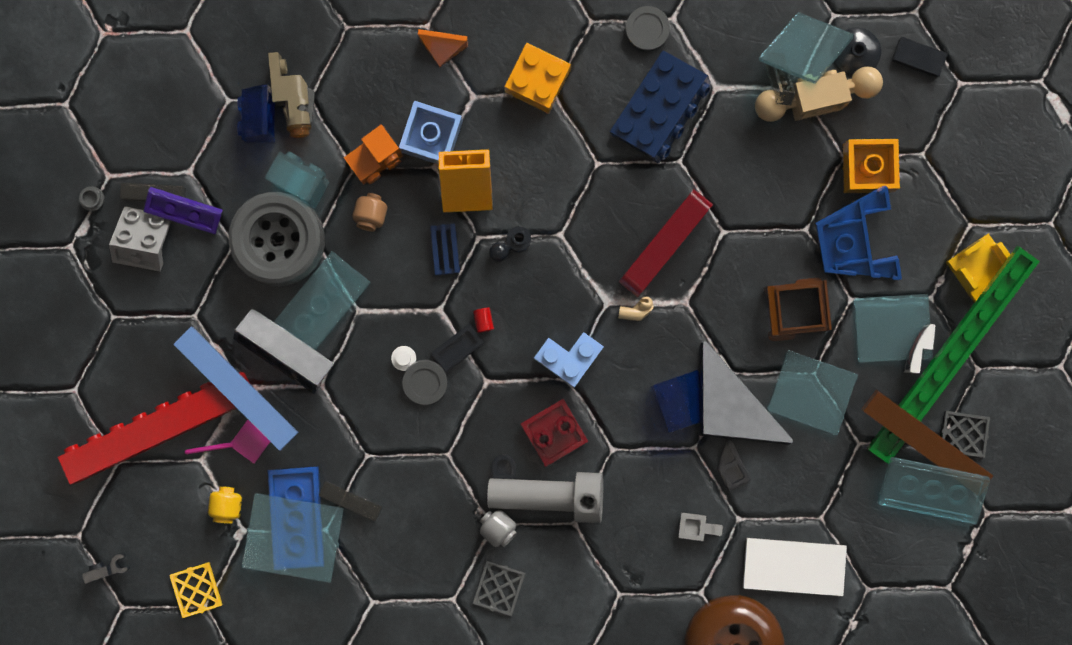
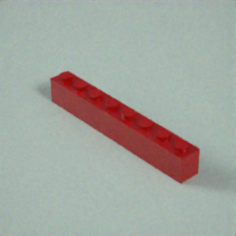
(144, 432)

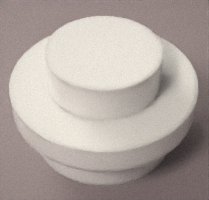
(403, 357)

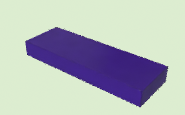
(182, 210)

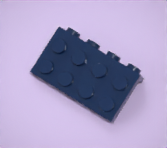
(662, 106)

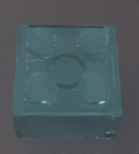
(297, 179)

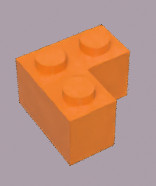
(374, 155)

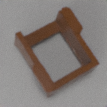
(777, 331)

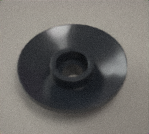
(871, 52)

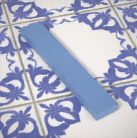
(236, 388)

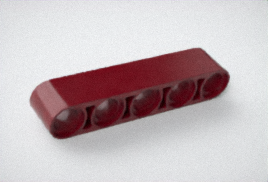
(665, 243)

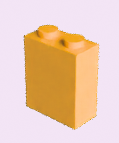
(465, 180)

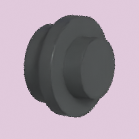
(91, 198)

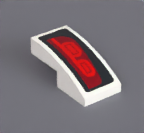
(923, 341)

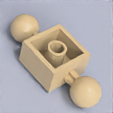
(826, 96)

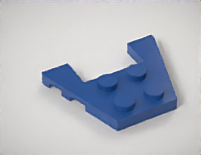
(846, 243)

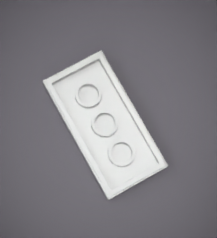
(794, 566)

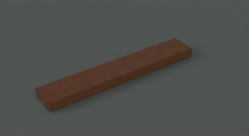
(919, 435)

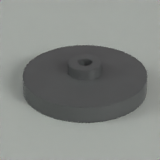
(647, 28)
(424, 382)

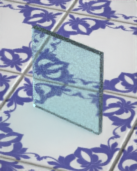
(806, 47)
(889, 326)
(812, 392)

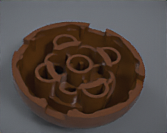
(712, 623)

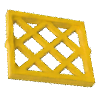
(179, 596)

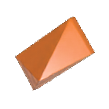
(442, 45)

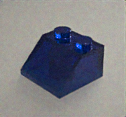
(257, 115)
(679, 401)

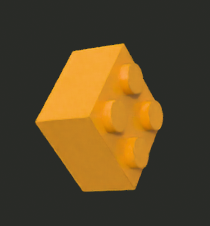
(537, 78)
(871, 165)

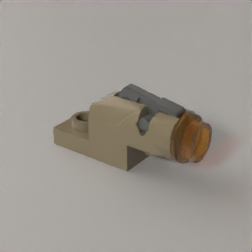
(294, 95)

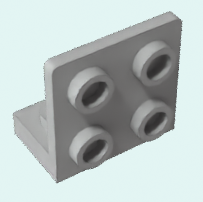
(139, 239)

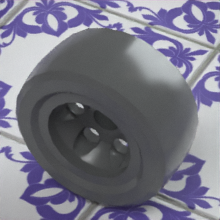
(247, 227)

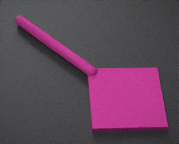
(247, 442)

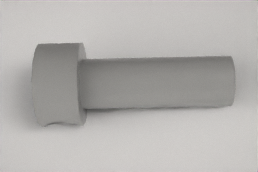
(551, 495)

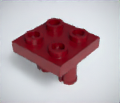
(554, 432)

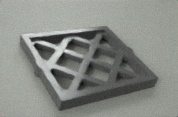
(984, 436)
(505, 569)

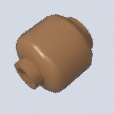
(369, 212)

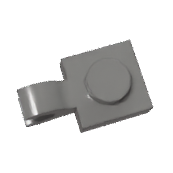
(695, 526)

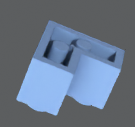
(569, 365)

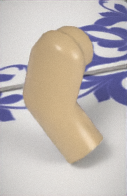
(638, 312)

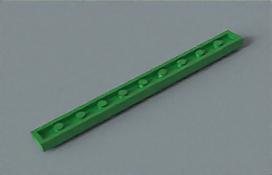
(959, 346)

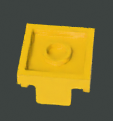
(978, 264)

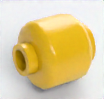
(224, 505)

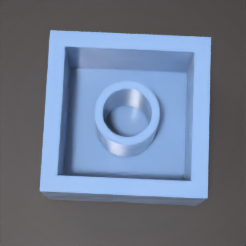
(430, 132)

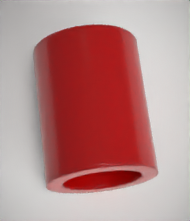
(483, 320)

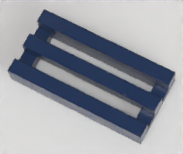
(443, 228)

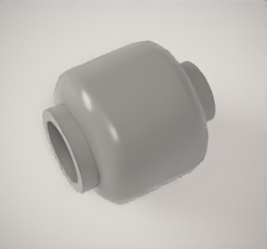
(498, 528)

